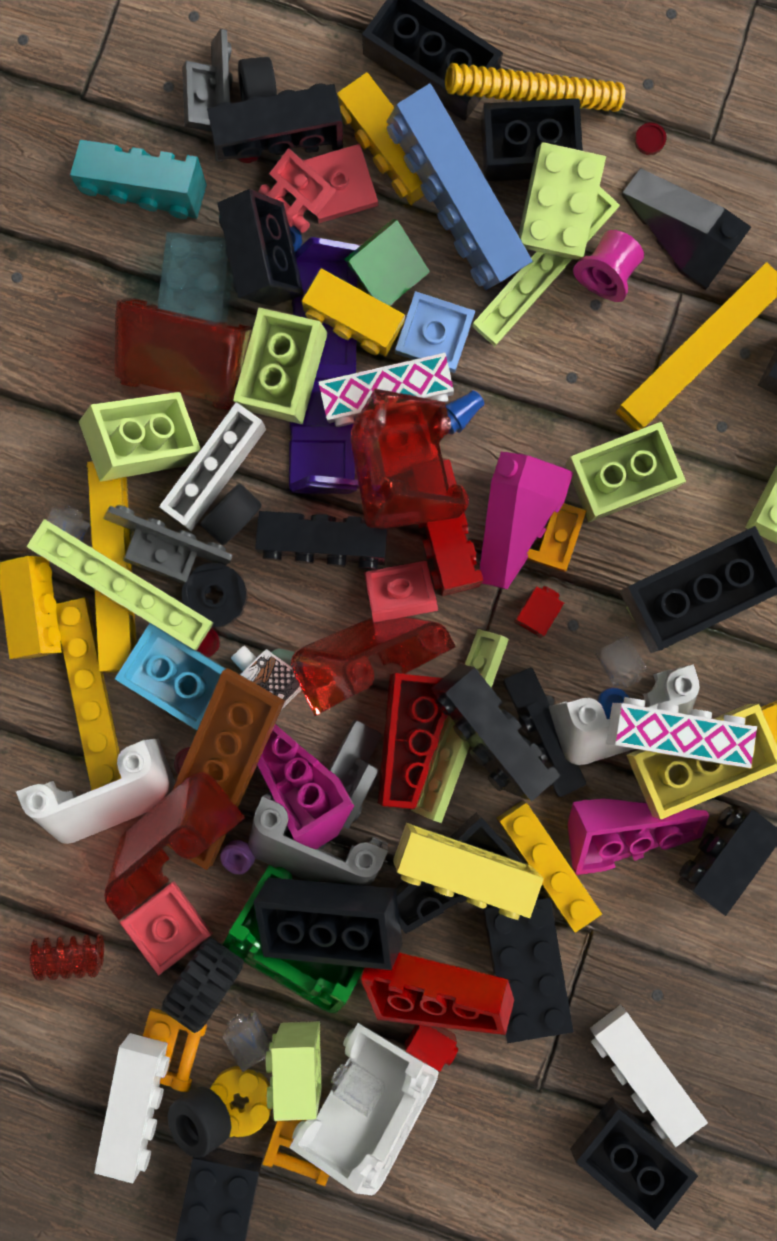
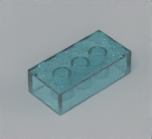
(196, 276)

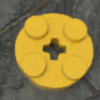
(249, 1085)

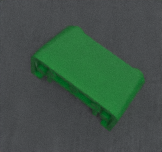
(319, 983)

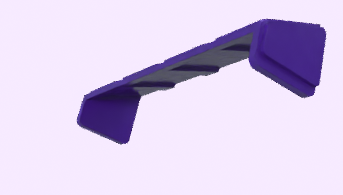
(318, 450)

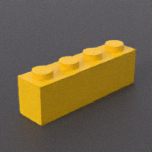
(367, 110)
(544, 856)

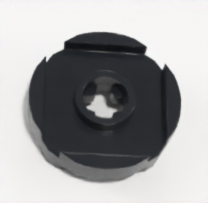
(227, 581)

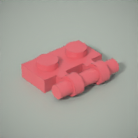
(303, 183)

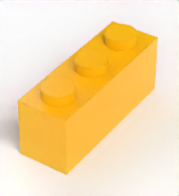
(353, 313)
(29, 608)

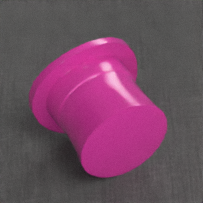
(610, 265)

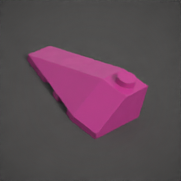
(519, 506)
(306, 789)
(616, 829)

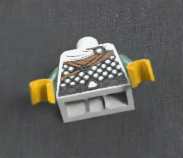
(269, 671)

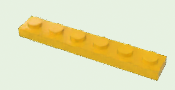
(88, 691)

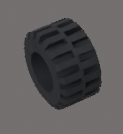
(202, 985)

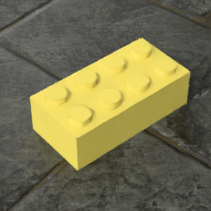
(681, 782)
(467, 871)

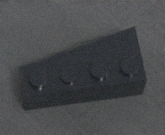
(277, 123)
(320, 538)
(492, 734)
(421, 902)

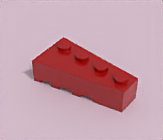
(451, 551)
(409, 739)
(439, 995)

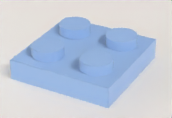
(434, 329)

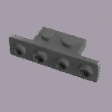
(207, 85)
(162, 549)
(353, 767)

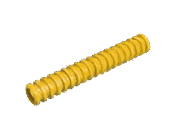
(533, 86)

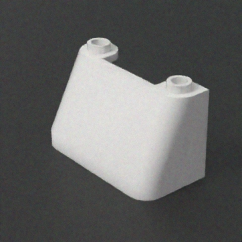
(584, 726)
(70, 817)
(363, 1148)

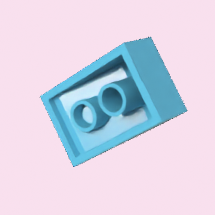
(171, 675)

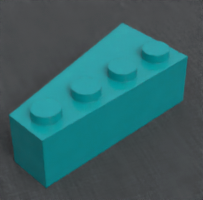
(140, 178)

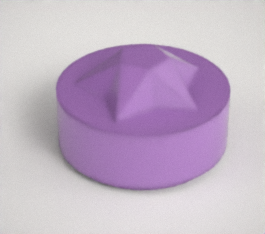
(237, 857)

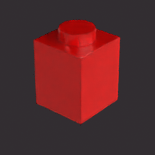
(539, 611)
(432, 1045)

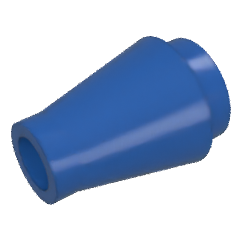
(463, 410)

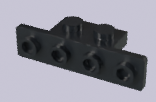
(538, 724)

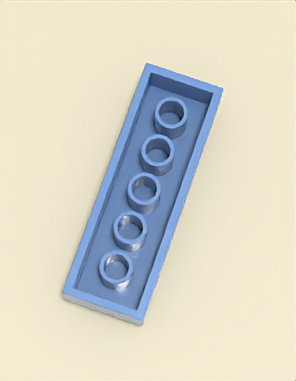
(456, 188)

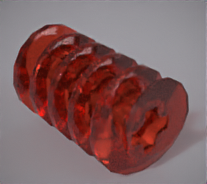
(66, 960)

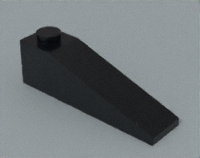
(690, 228)

